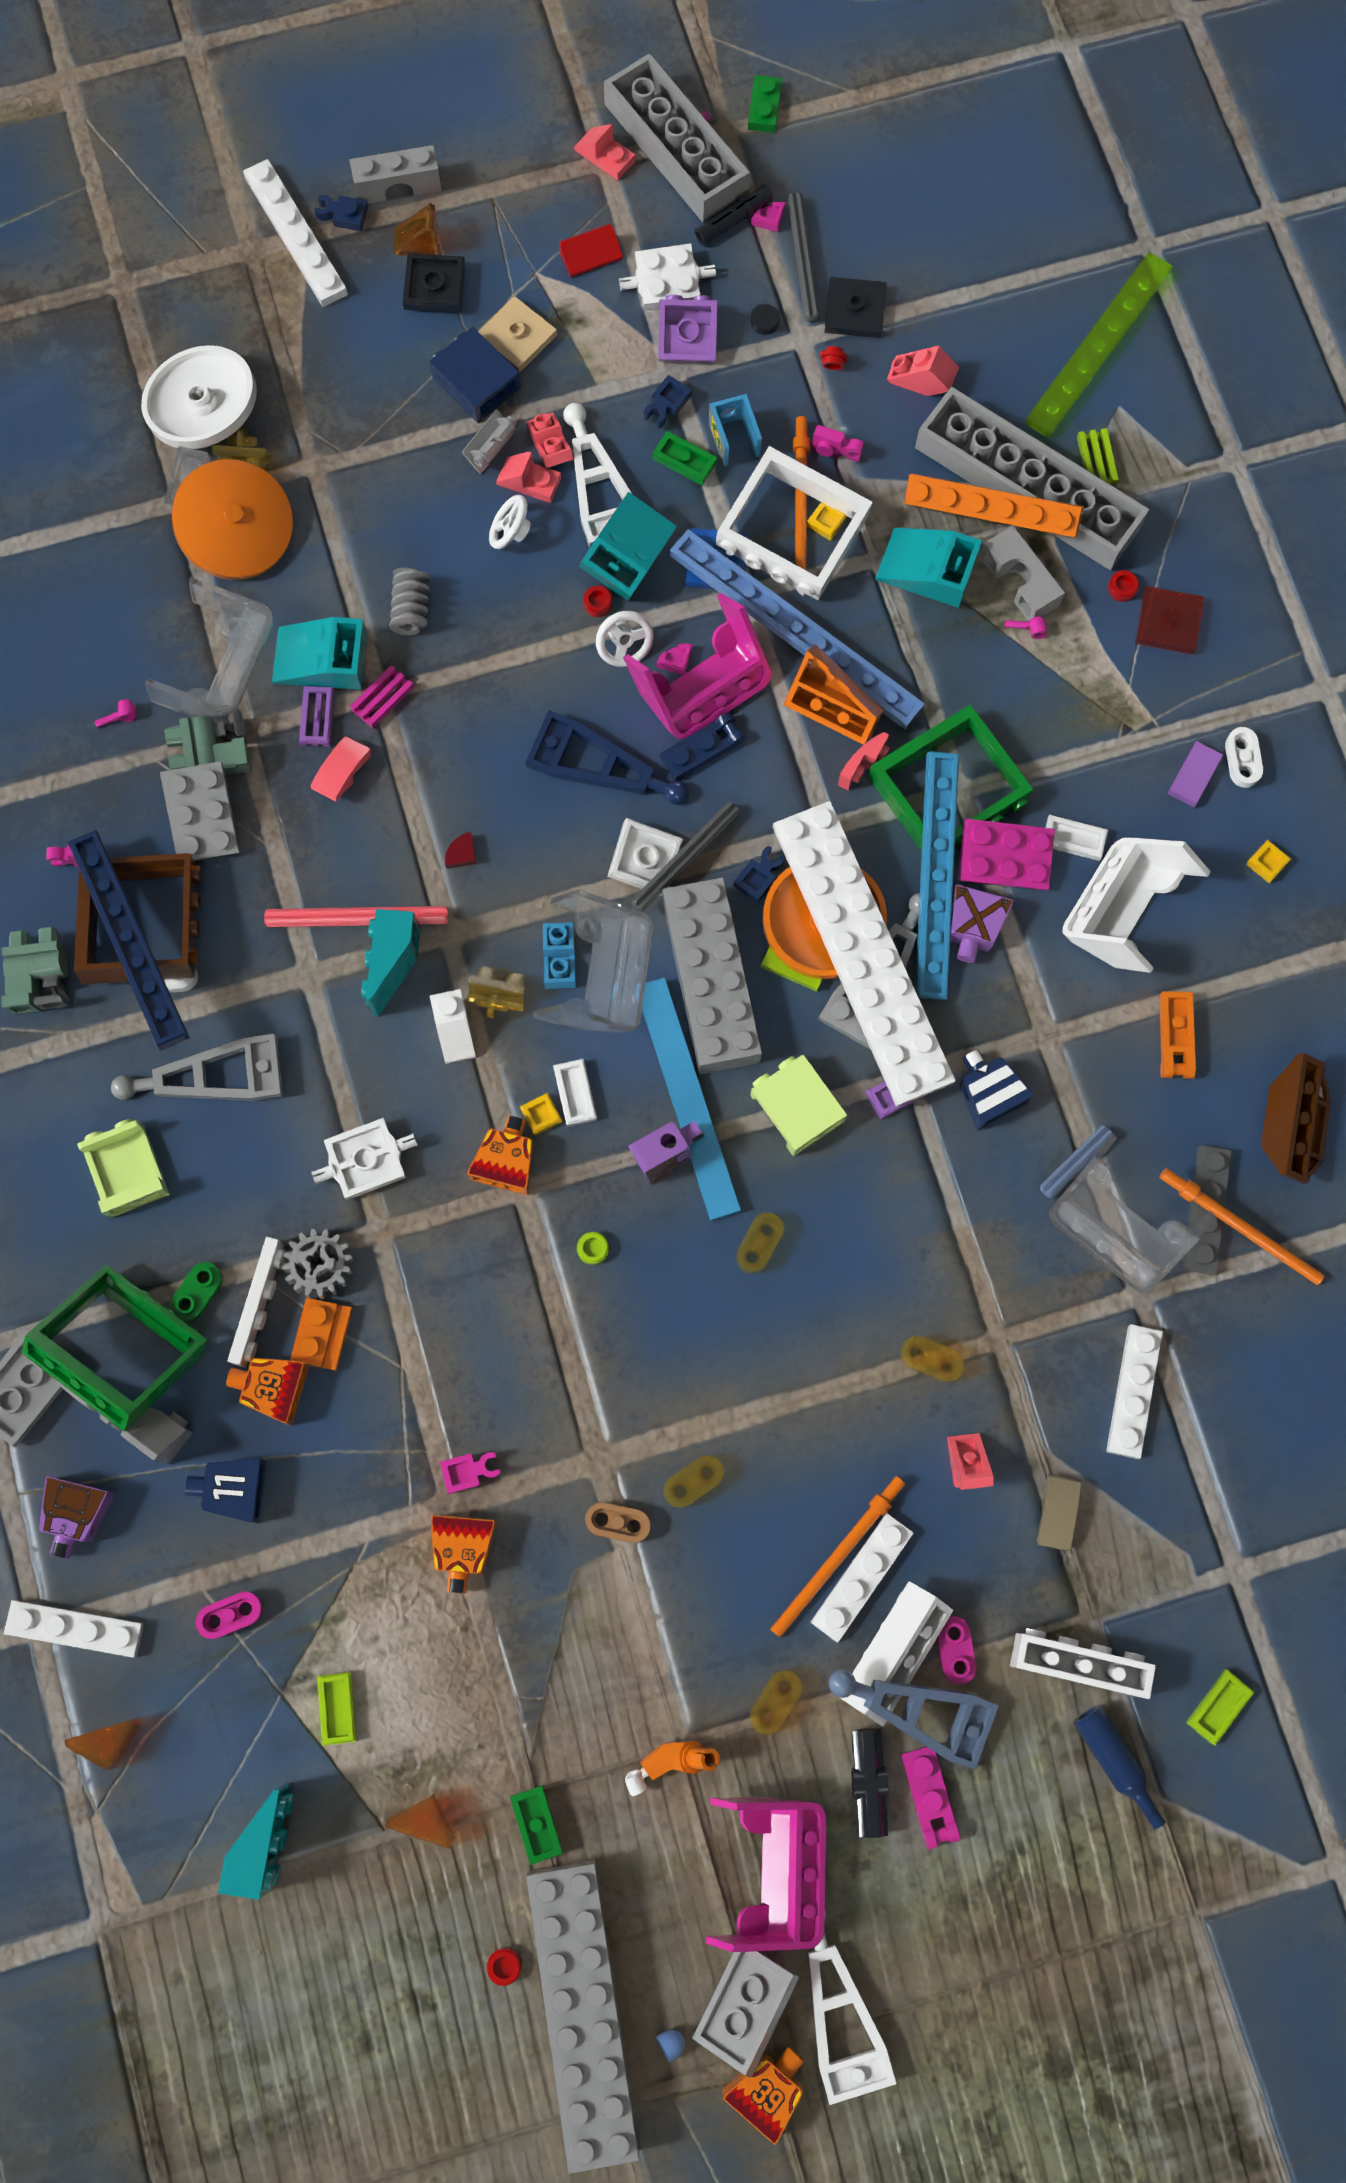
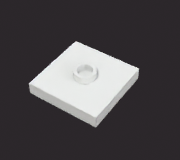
(642, 853)

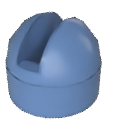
(671, 2043)

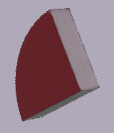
(460, 852)

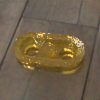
(759, 1243)
(931, 1359)
(693, 1482)
(774, 1701)

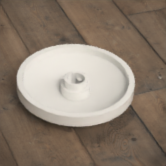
(199, 397)

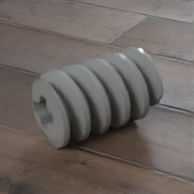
(409, 601)

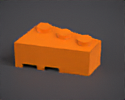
(832, 697)

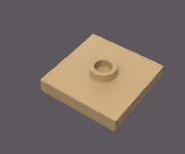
(518, 333)

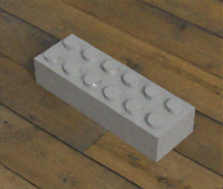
(676, 137)
(711, 976)

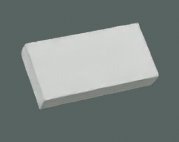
(1077, 837)
(575, 1092)

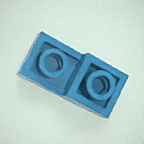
(559, 955)

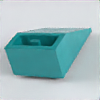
(627, 546)
(930, 563)
(321, 653)
(390, 957)
(251, 1863)

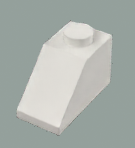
(453, 1026)

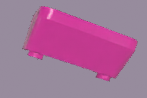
(712, 686)
(792, 1876)

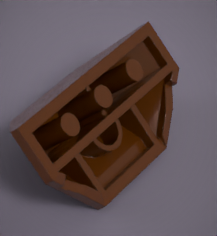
(1297, 1118)

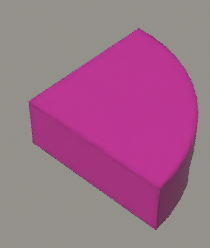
(769, 216)
(676, 659)

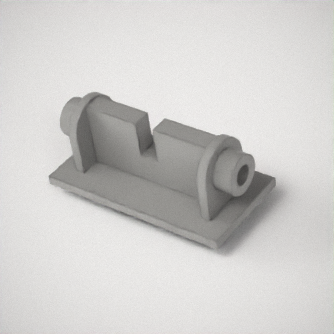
(489, 440)

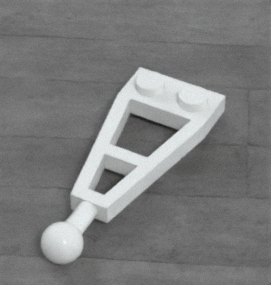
(592, 524)
(859, 2072)

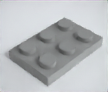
(200, 811)
(24, 1393)
(745, 2009)

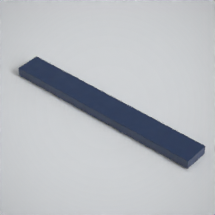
(128, 941)

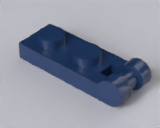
(702, 747)

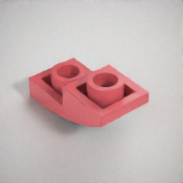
(549, 440)
(865, 757)
(338, 769)

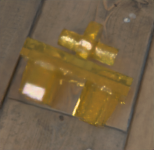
(242, 452)
(497, 994)

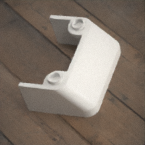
(1122, 891)

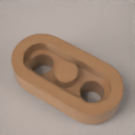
(617, 1522)

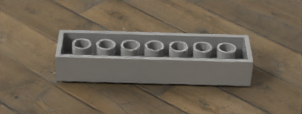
(1005, 458)
(582, 2016)

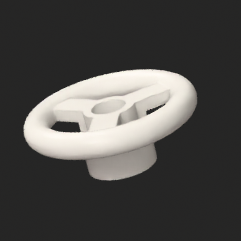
(513, 523)
(617, 627)

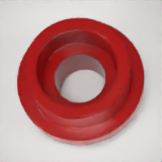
(833, 358)

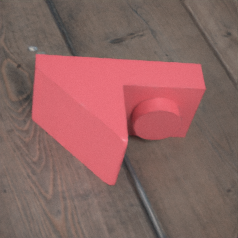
(605, 152)
(528, 478)
(969, 1462)

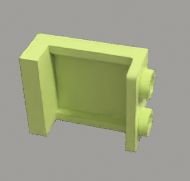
(798, 1103)
(123, 1168)

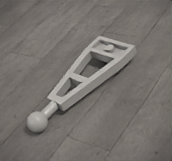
(838, 1010)
(261, 1067)

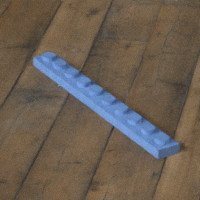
(793, 625)

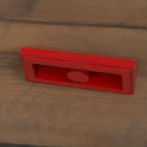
(590, 250)

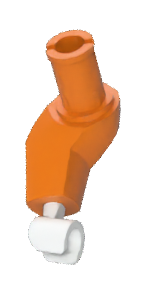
(678, 1756)

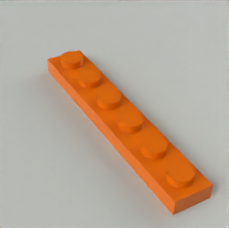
(993, 505)

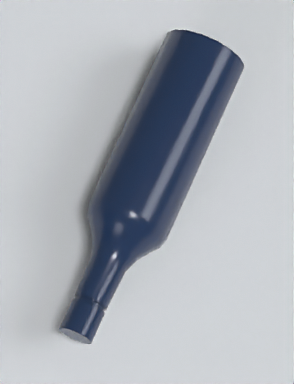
(1117, 1760)

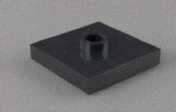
(433, 283)
(855, 307)

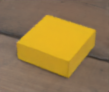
(826, 521)
(1268, 861)
(541, 1114)

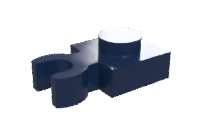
(345, 213)
(667, 398)
(757, 877)

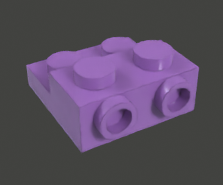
(687, 329)

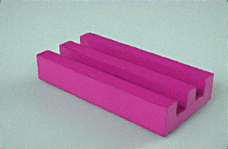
(371, 691)

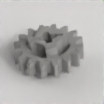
(313, 1276)

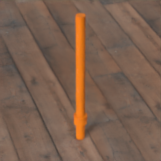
(801, 448)
(1191, 1192)
(879, 1506)

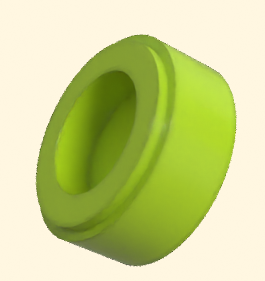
(592, 1248)

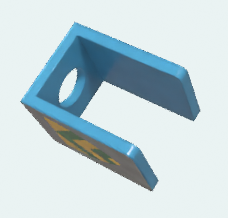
(742, 411)

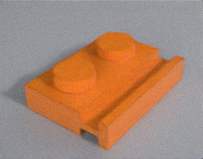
(321, 1334)

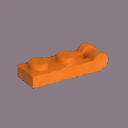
(1177, 1034)

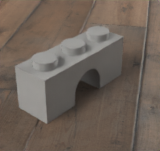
(378, 172)
(1011, 554)

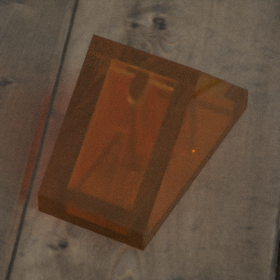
(418, 233)
(105, 1745)
(423, 1821)

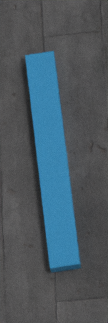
(936, 875)
(688, 1100)

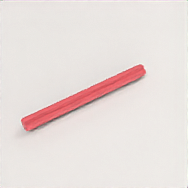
(347, 916)

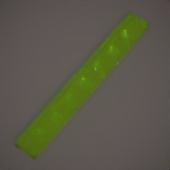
(1098, 345)

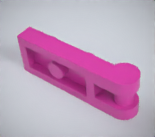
(929, 1796)

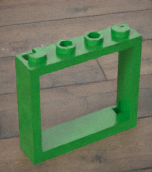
(928, 741)
(83, 1381)

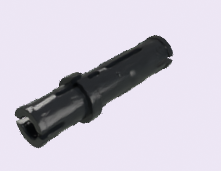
(742, 209)

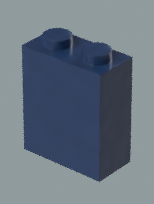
(474, 374)

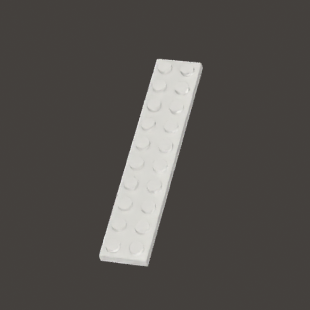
(863, 954)

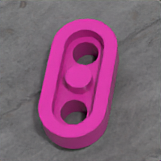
(230, 1615)
(956, 1650)

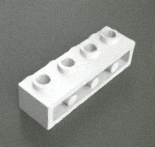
(900, 1645)
(1082, 1665)

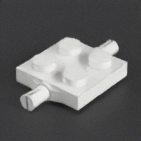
(666, 273)
(364, 1159)

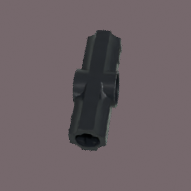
(869, 1783)

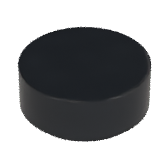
(764, 319)

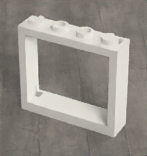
(814, 485)

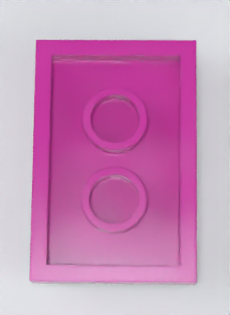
(1006, 854)

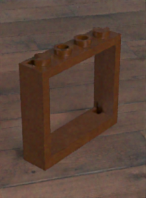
(132, 869)

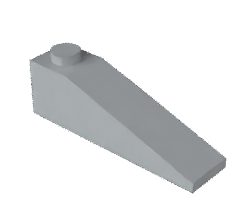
(153, 1433)

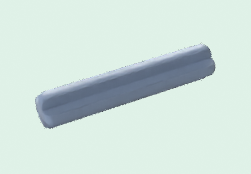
(1074, 1163)

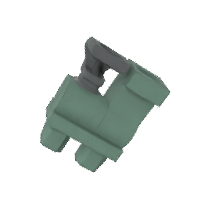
(200, 745)
(27, 964)

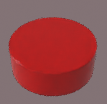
(1123, 586)
(597, 601)
(504, 1966)

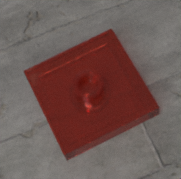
(1169, 620)

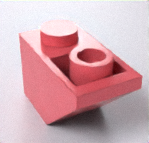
(924, 371)

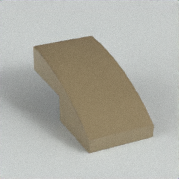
(1059, 1512)

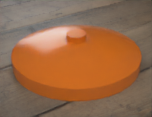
(232, 519)
(793, 931)

